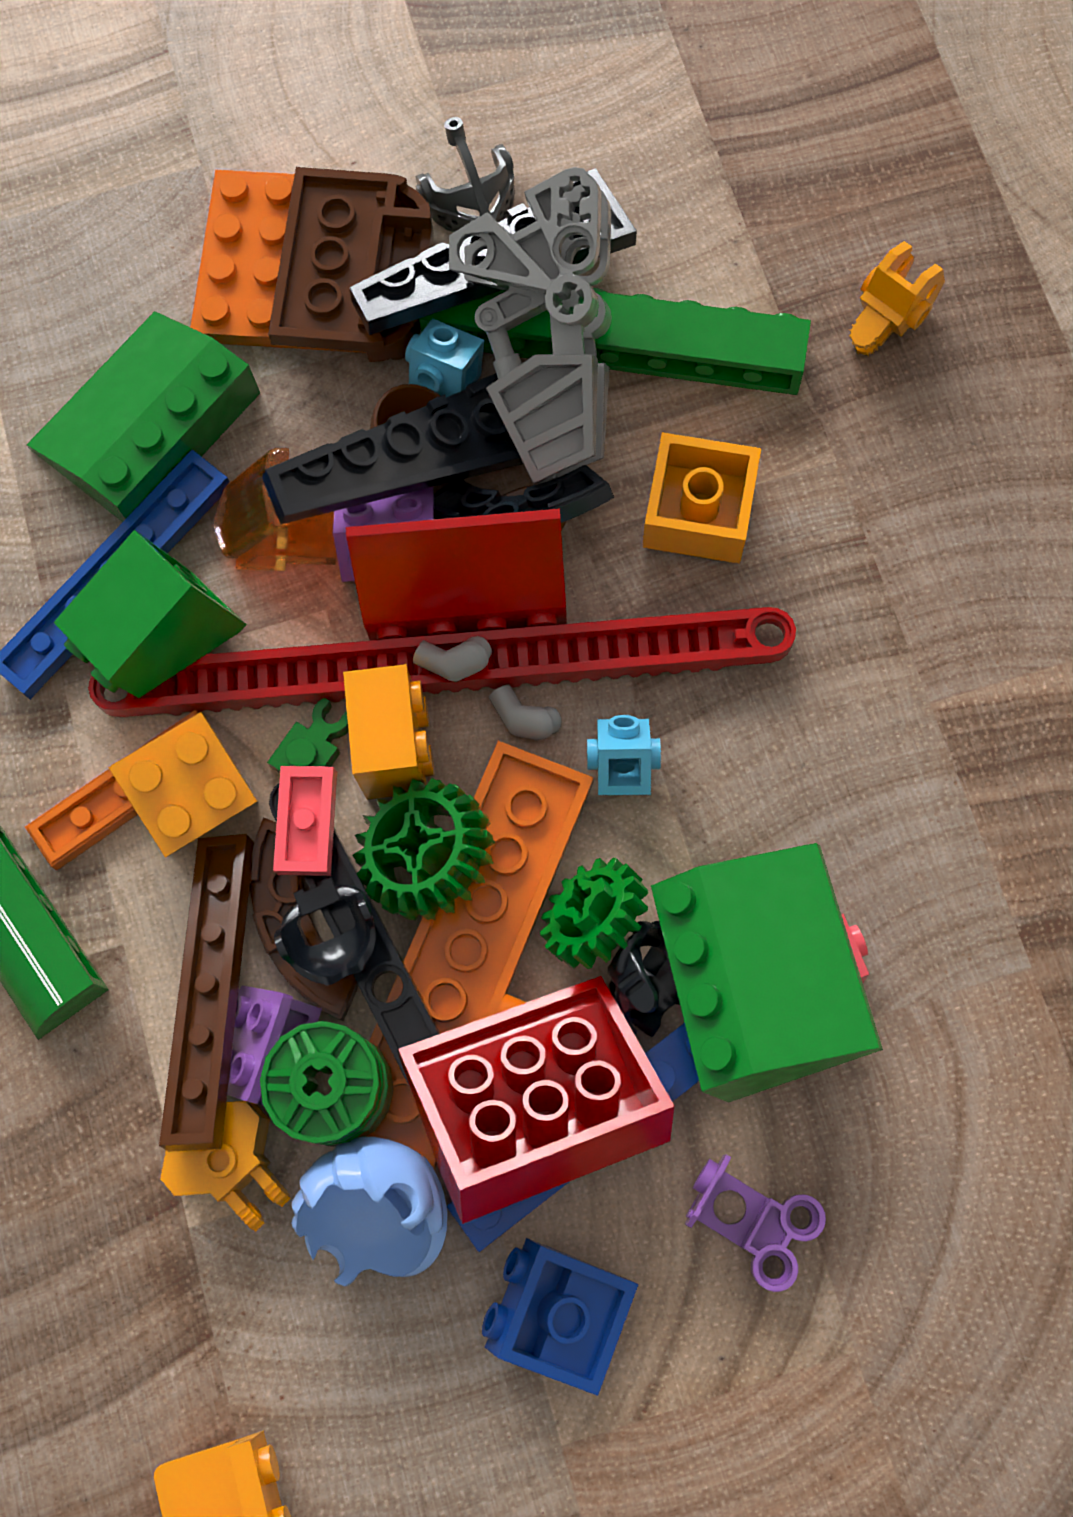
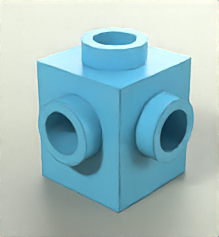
(444, 358)
(623, 755)

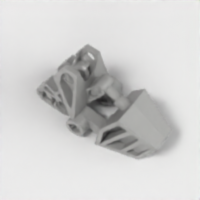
(559, 399)

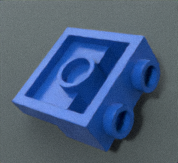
(558, 1316)

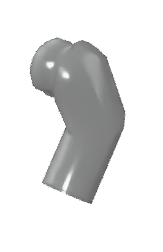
(456, 662)
(524, 720)

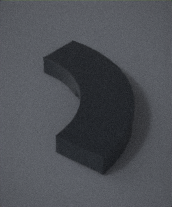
(571, 493)

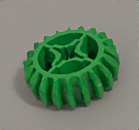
(438, 860)

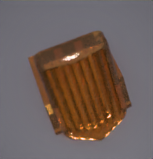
(251, 530)

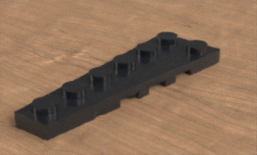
(428, 285)
(408, 453)

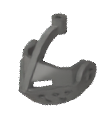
(476, 193)

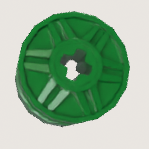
(359, 1084)

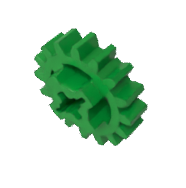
(594, 913)

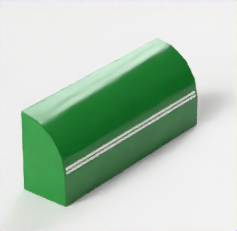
(38, 953)

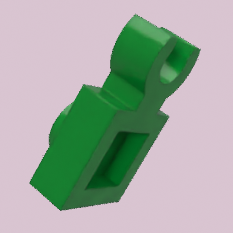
(311, 745)

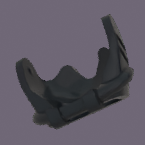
(338, 956)
(644, 986)

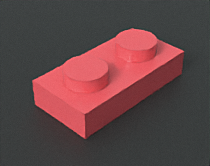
(305, 820)

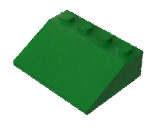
(146, 412)
(763, 971)

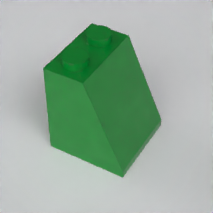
(144, 619)

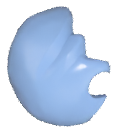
(372, 1209)

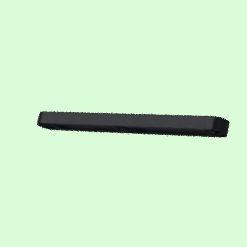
(407, 1017)

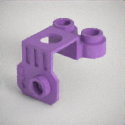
(764, 1227)

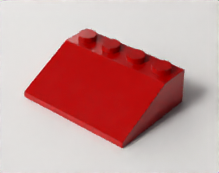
(459, 574)
(535, 1097)

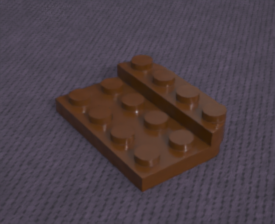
(335, 236)

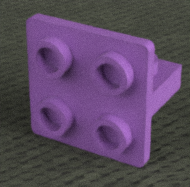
(259, 1024)

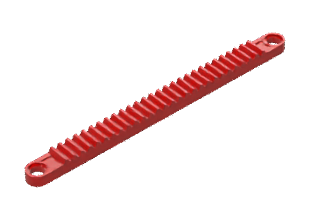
(516, 658)

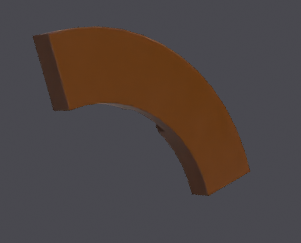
(271, 900)

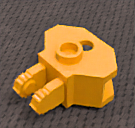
(892, 301)
(231, 1168)

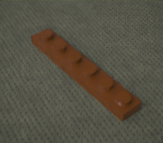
(207, 995)

